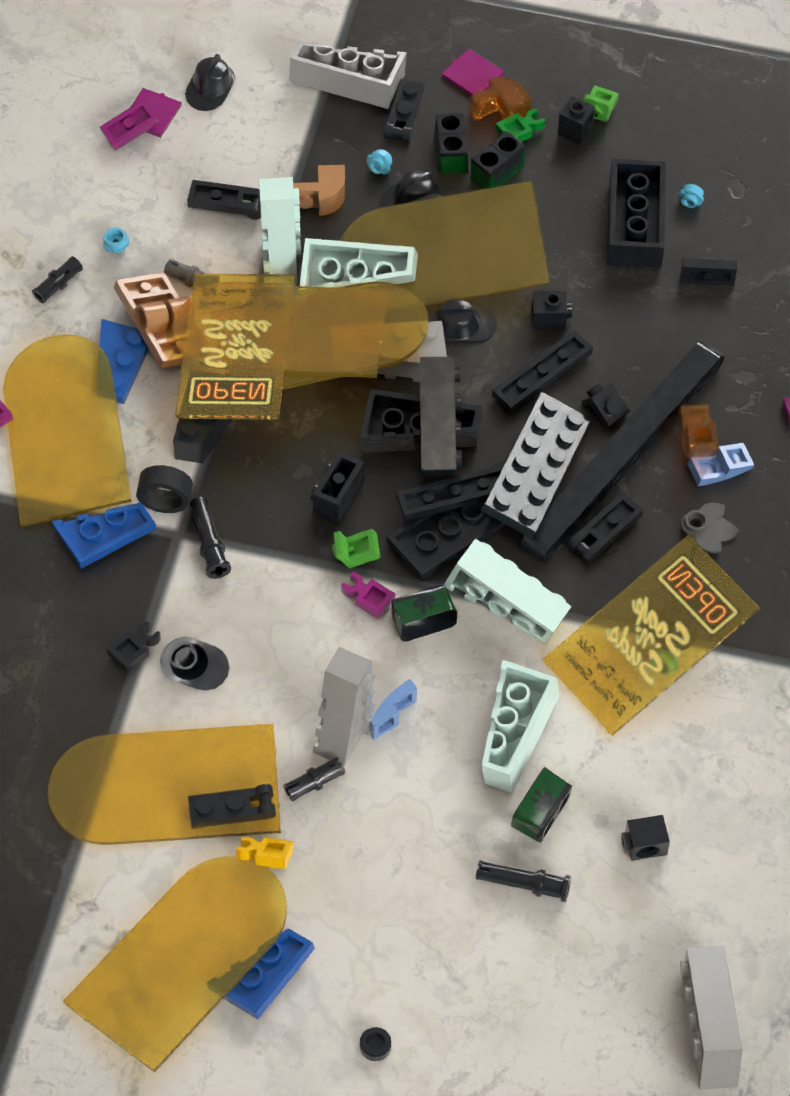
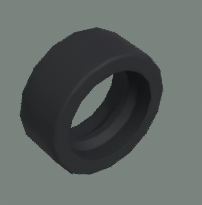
(168, 478)

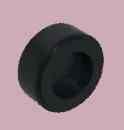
(375, 1044)

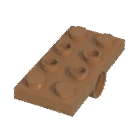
(153, 307)

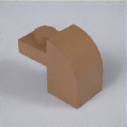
(325, 194)

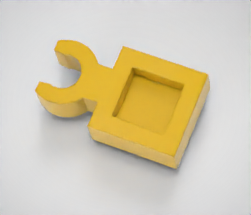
(268, 853)

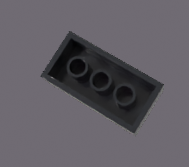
(636, 213)

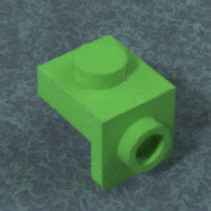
(603, 100)
(356, 548)

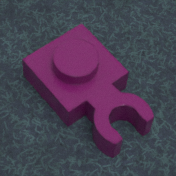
(369, 597)

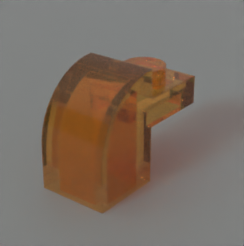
(502, 95)
(698, 432)

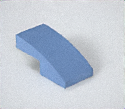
(728, 463)
(388, 712)

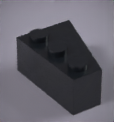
(197, 438)

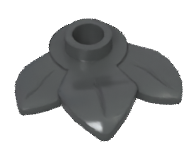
(712, 528)

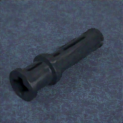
(211, 548)
(539, 882)

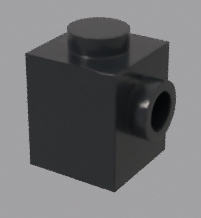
(550, 310)

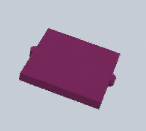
(471, 72)
(162, 106)

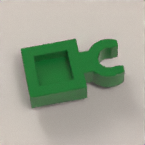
(521, 127)

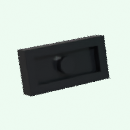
(708, 271)

